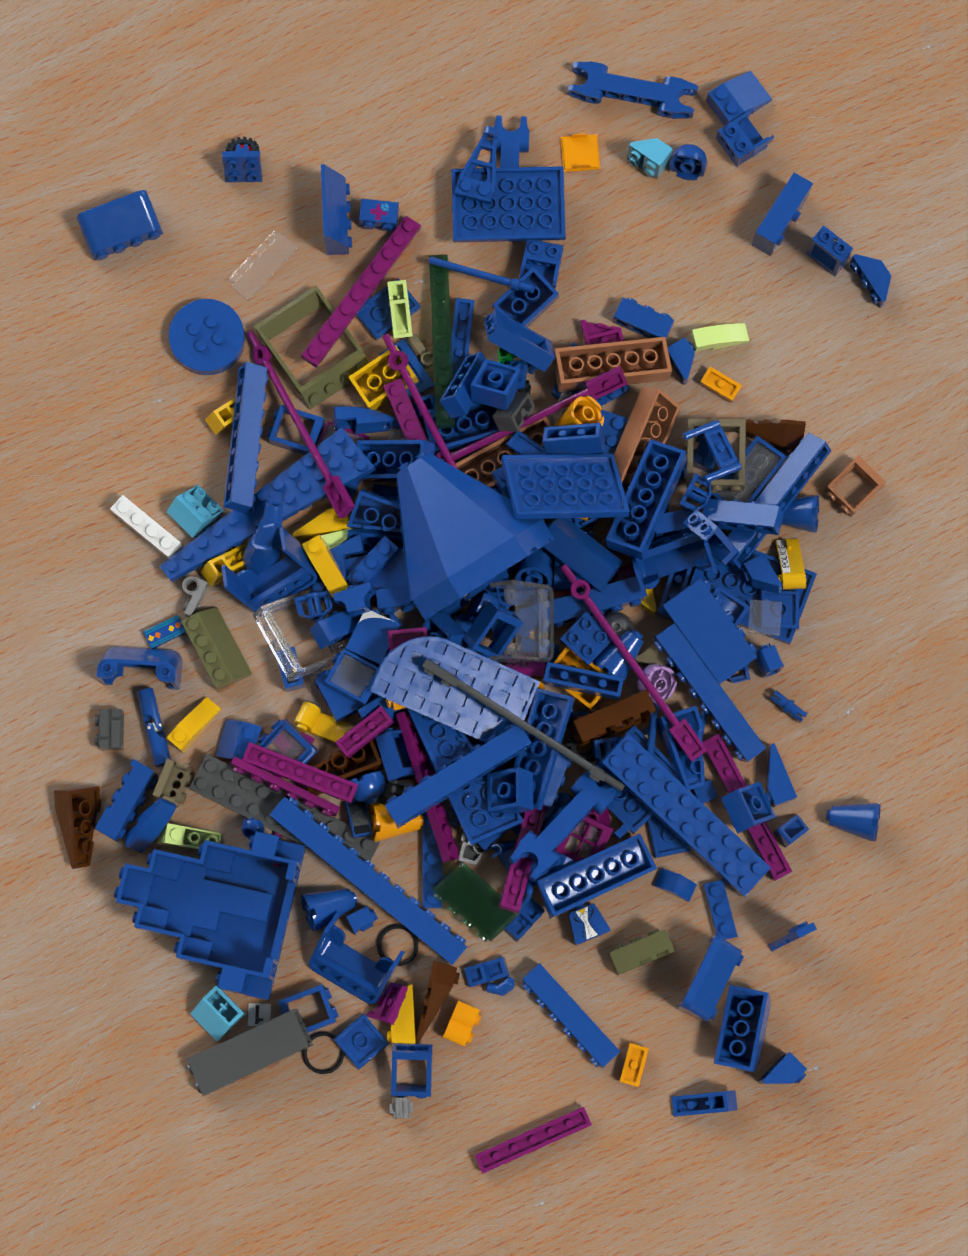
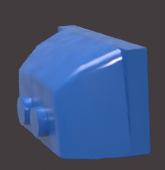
(743, 1028)

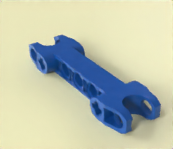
(634, 90)
(511, 143)
(542, 847)

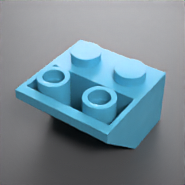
(650, 156)
(194, 510)
(217, 1013)

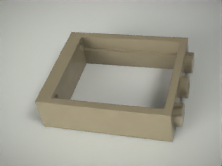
(720, 485)

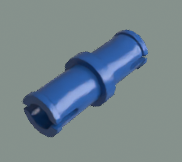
(788, 706)

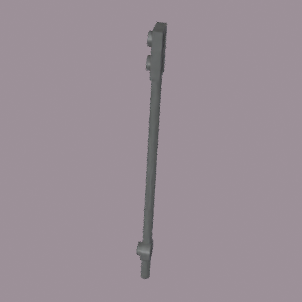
(450, 679)

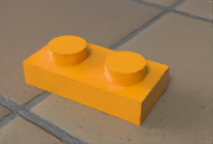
(720, 384)
(634, 1065)

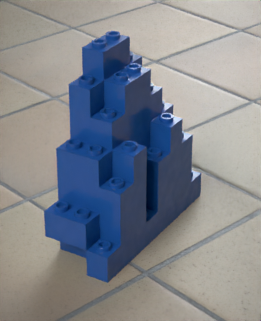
(222, 907)

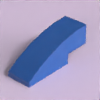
(361, 419)
(149, 825)

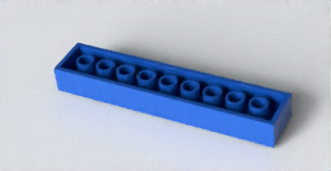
(684, 815)

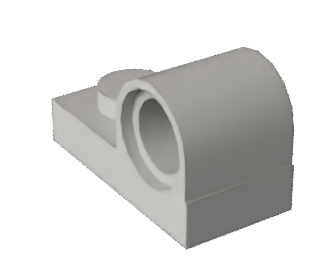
(192, 606)

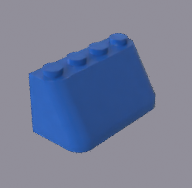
(119, 224)

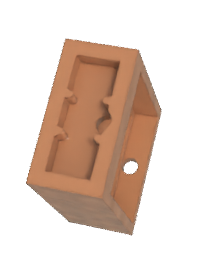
(867, 473)

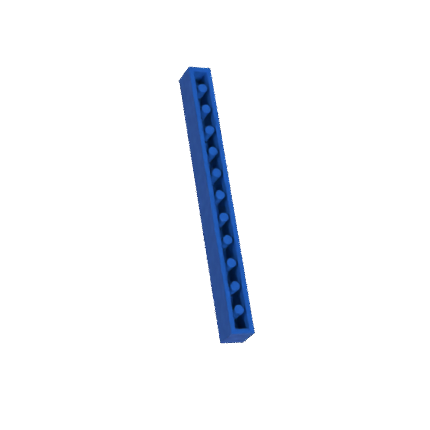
(364, 877)

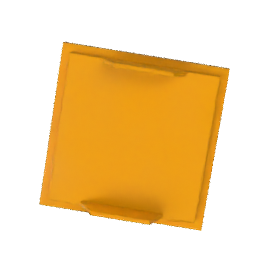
(580, 152)

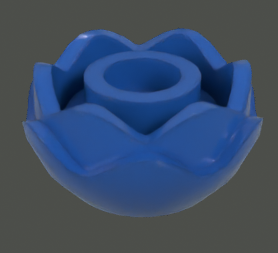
(250, 826)

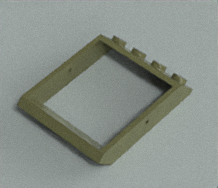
(332, 379)

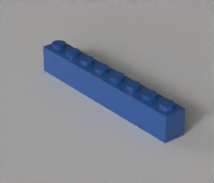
(245, 437)
(782, 490)
(611, 598)
(709, 693)
(458, 775)

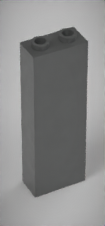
(249, 1052)

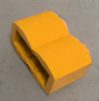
(461, 1024)

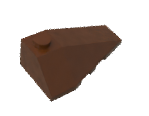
(782, 436)
(77, 815)
(439, 987)

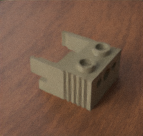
(170, 777)

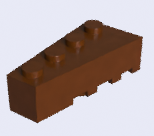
(612, 719)
(359, 764)

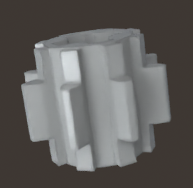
(401, 1107)

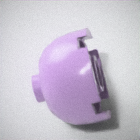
(661, 678)

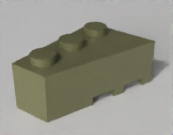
(641, 951)

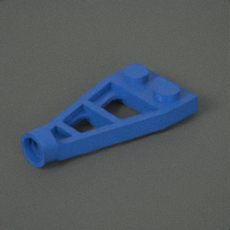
(477, 189)

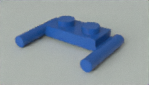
(719, 448)

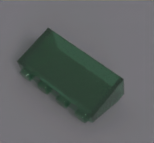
(473, 900)

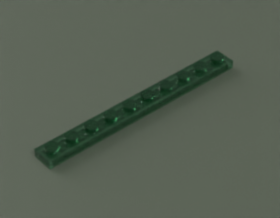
(441, 339)

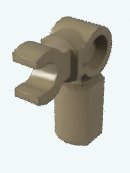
(419, 350)

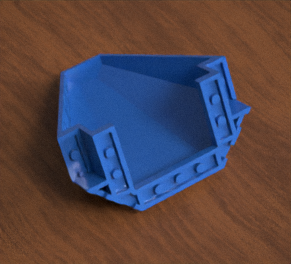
(457, 533)

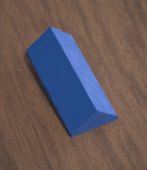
(582, 554)

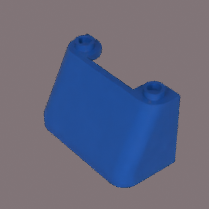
(166, 662)

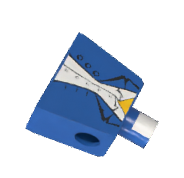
(587, 923)

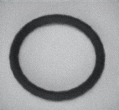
(398, 927)
(317, 1070)

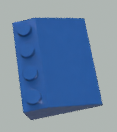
(335, 212)

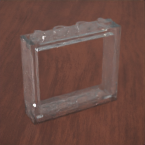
(279, 644)

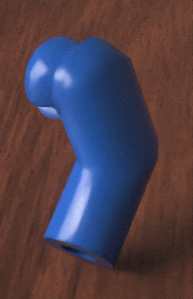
(503, 988)

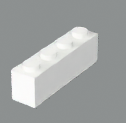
(146, 527)

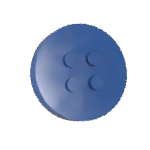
(207, 337)

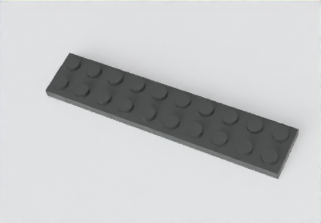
(250, 799)

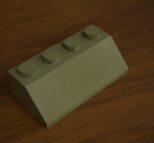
(216, 648)

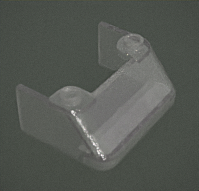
(536, 609)

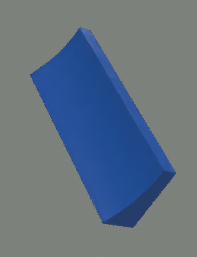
(549, 715)
(595, 875)

